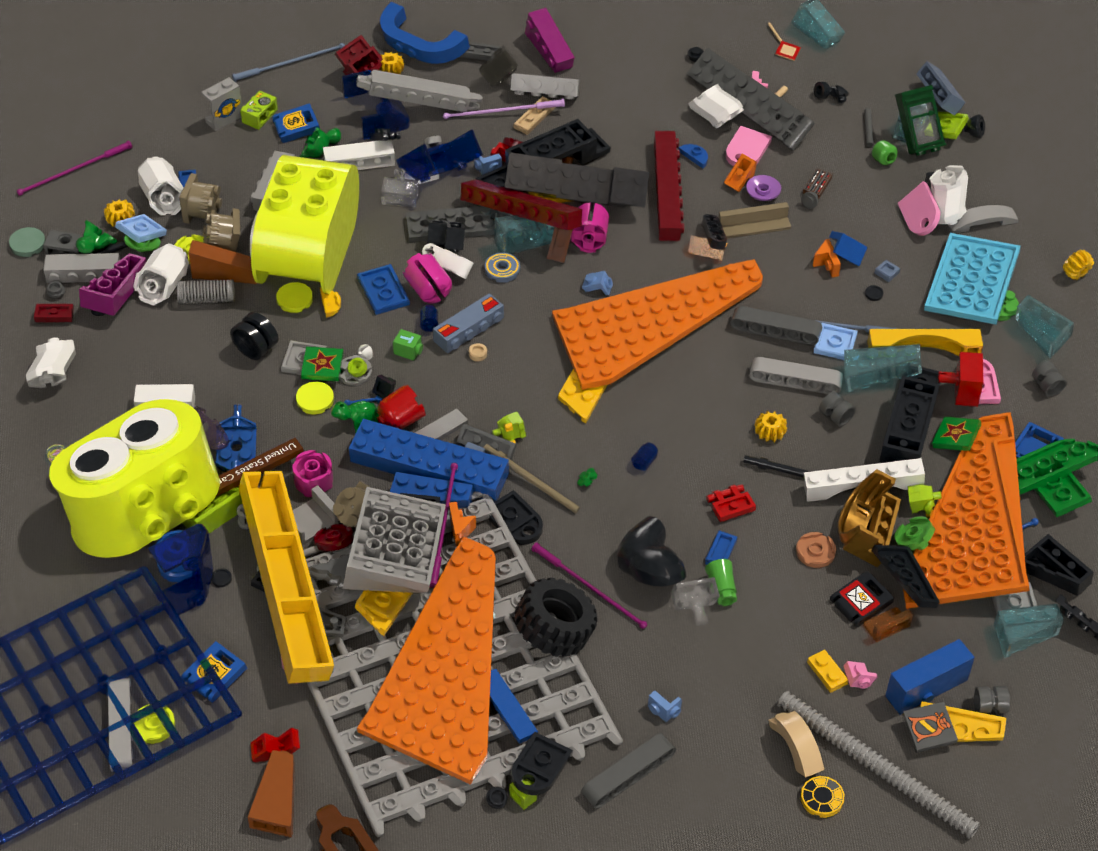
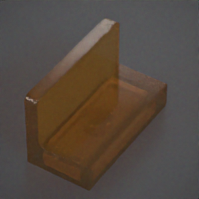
(701, 247)
(888, 623)

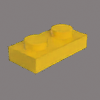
(827, 671)

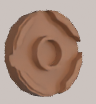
(816, 550)

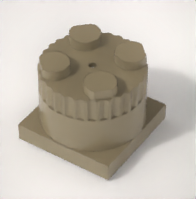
(199, 199)
(222, 230)
(349, 504)

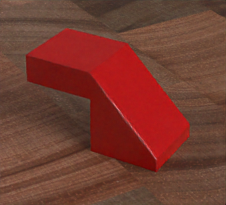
(263, 745)

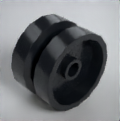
(254, 335)

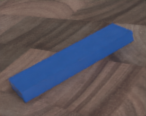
(510, 709)

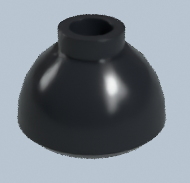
(975, 126)

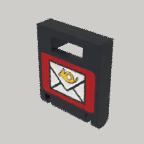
(859, 600)

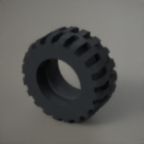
(548, 632)

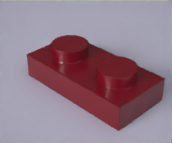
(53, 312)

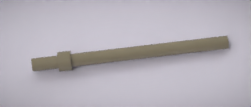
(533, 480)

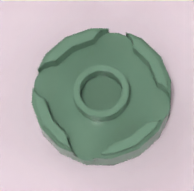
(27, 241)

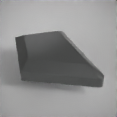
(333, 623)

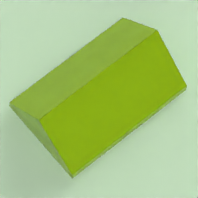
(218, 511)

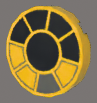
(822, 796)

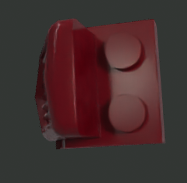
(359, 56)

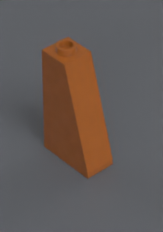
(219, 264)
(274, 800)

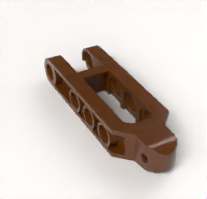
(330, 821)

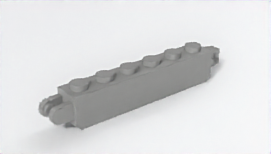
(419, 91)

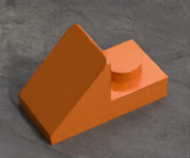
(741, 172)
(826, 257)
(460, 525)

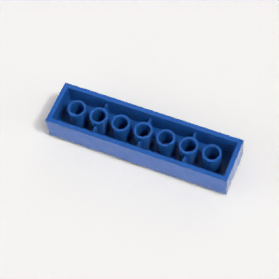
(416, 454)

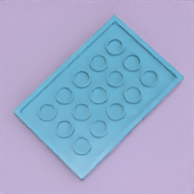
(972, 278)

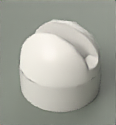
(365, 351)

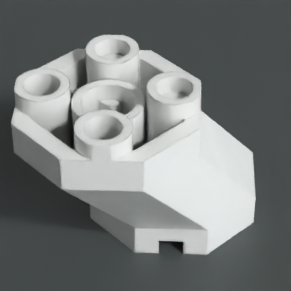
(716, 106)
(160, 185)
(950, 193)
(161, 274)
(51, 363)

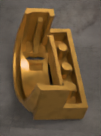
(854, 520)

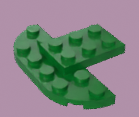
(1051, 476)

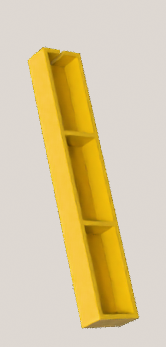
(286, 578)

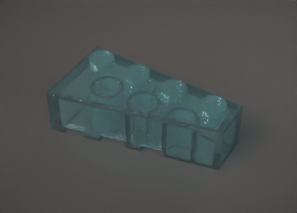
(520, 234)
(880, 364)

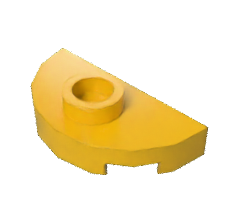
(331, 303)

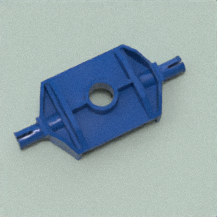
(240, 432)

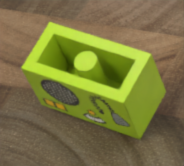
(259, 110)

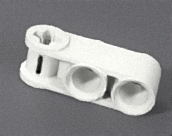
(449, 260)

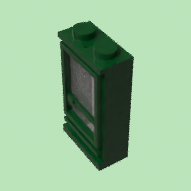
(920, 120)

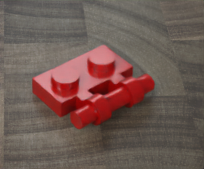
(733, 506)

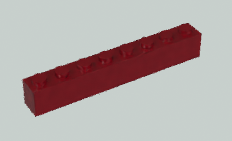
(668, 186)
(521, 204)

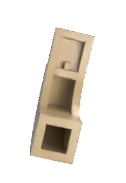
(800, 741)

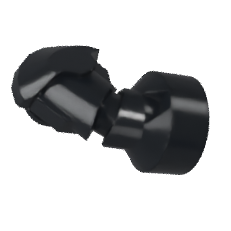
(822, 90)

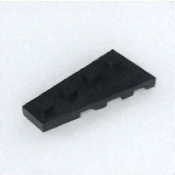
(908, 573)

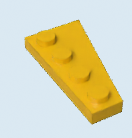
(975, 725)

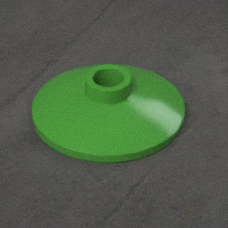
(143, 246)

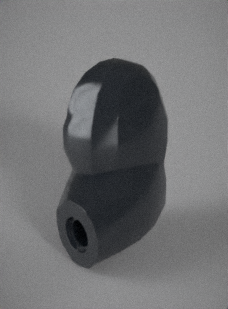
(646, 556)

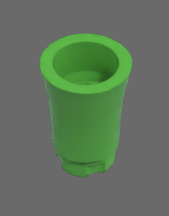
(723, 574)

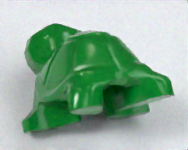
(319, 140)
(93, 239)
(355, 411)

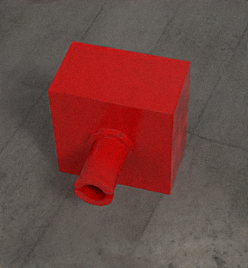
(967, 379)

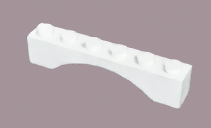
(826, 483)

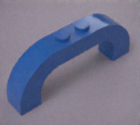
(429, 52)

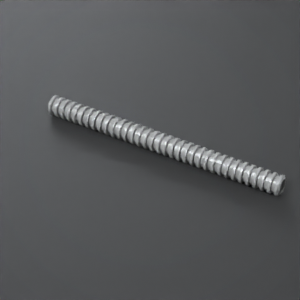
(880, 765)

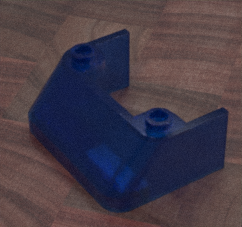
(389, 113)
(456, 154)
(192, 551)

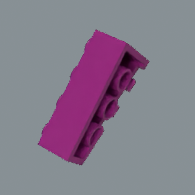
(548, 40)
(113, 287)

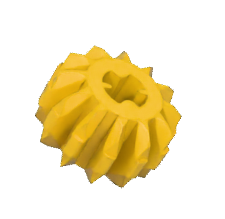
(392, 63)
(118, 211)
(1078, 264)
(770, 426)

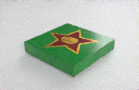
(322, 363)
(956, 433)

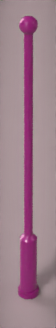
(107, 154)
(557, 562)
(436, 569)

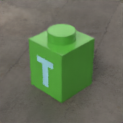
(407, 344)

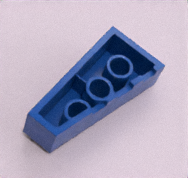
(429, 486)

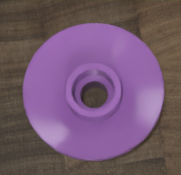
(763, 187)

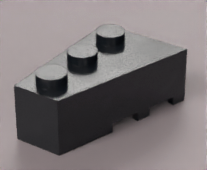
(1057, 566)

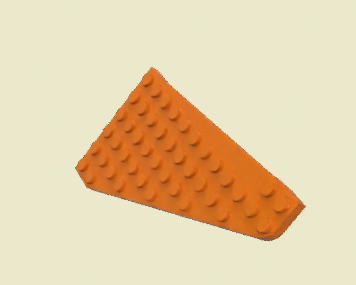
(630, 328)
(978, 522)
(440, 682)

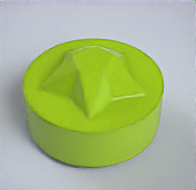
(357, 367)

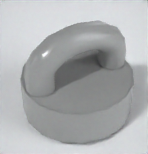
(433, 140)

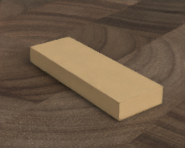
(532, 118)

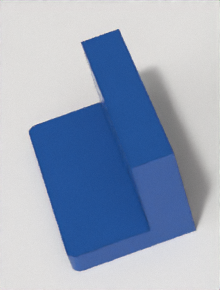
(848, 248)

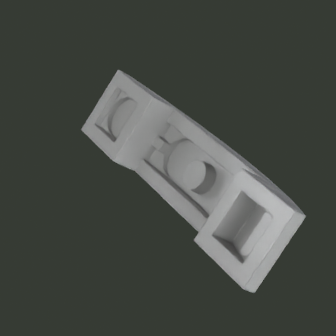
(984, 215)

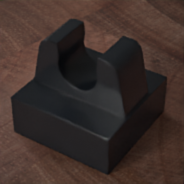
(383, 386)

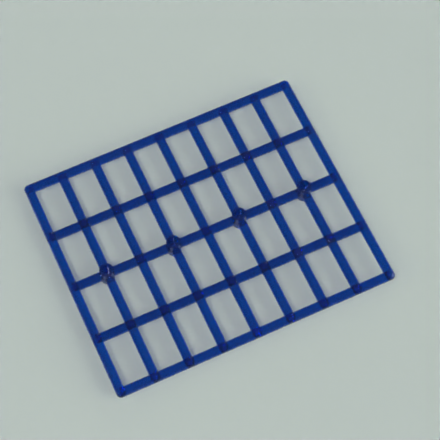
(47, 713)

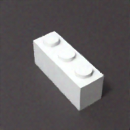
(179, 392)

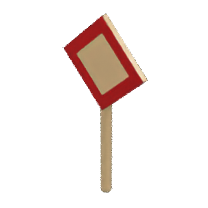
(785, 49)

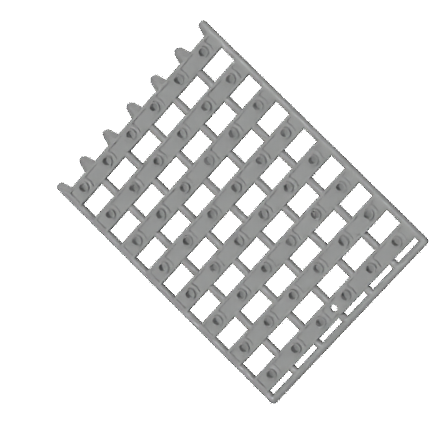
(496, 767)

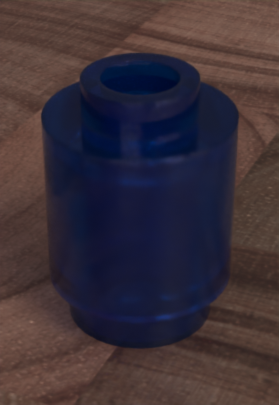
(428, 318)
(644, 456)

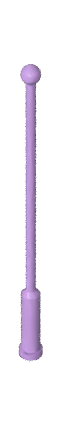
(539, 105)

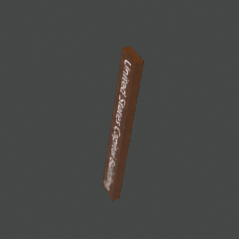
(260, 464)

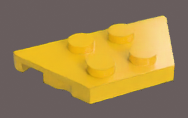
(580, 400)
(381, 607)

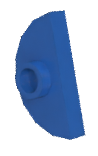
(695, 154)

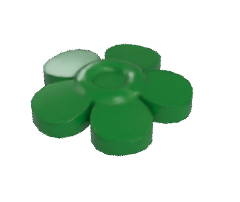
(587, 477)

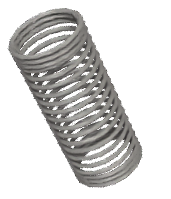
(181, 291)

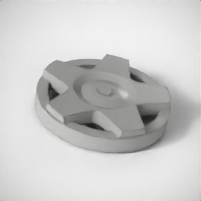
(346, 376)

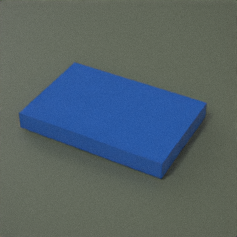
(383, 289)

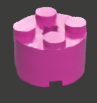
(312, 470)

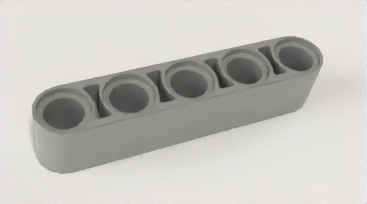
(795, 375)
(120, 738)

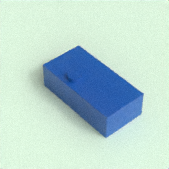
(929, 676)

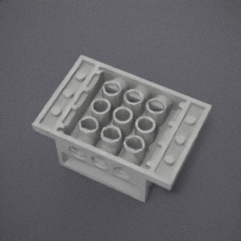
(394, 543)

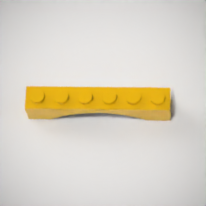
(946, 339)

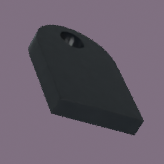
(519, 518)
(540, 762)

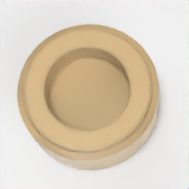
(477, 352)

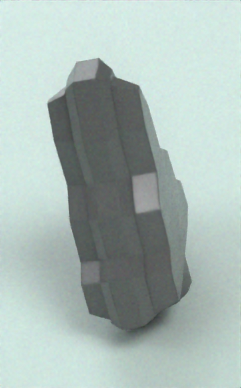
(332, 571)

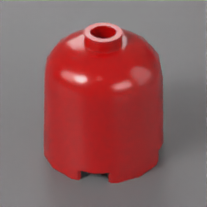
(400, 408)

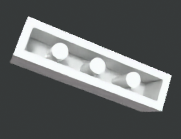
(363, 155)

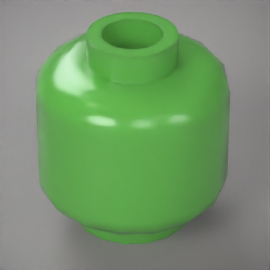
(884, 152)

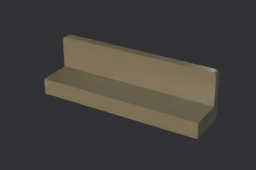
(755, 220)

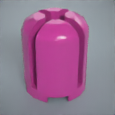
(596, 228)
(430, 269)

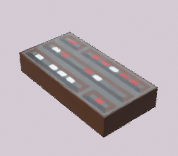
(818, 182)

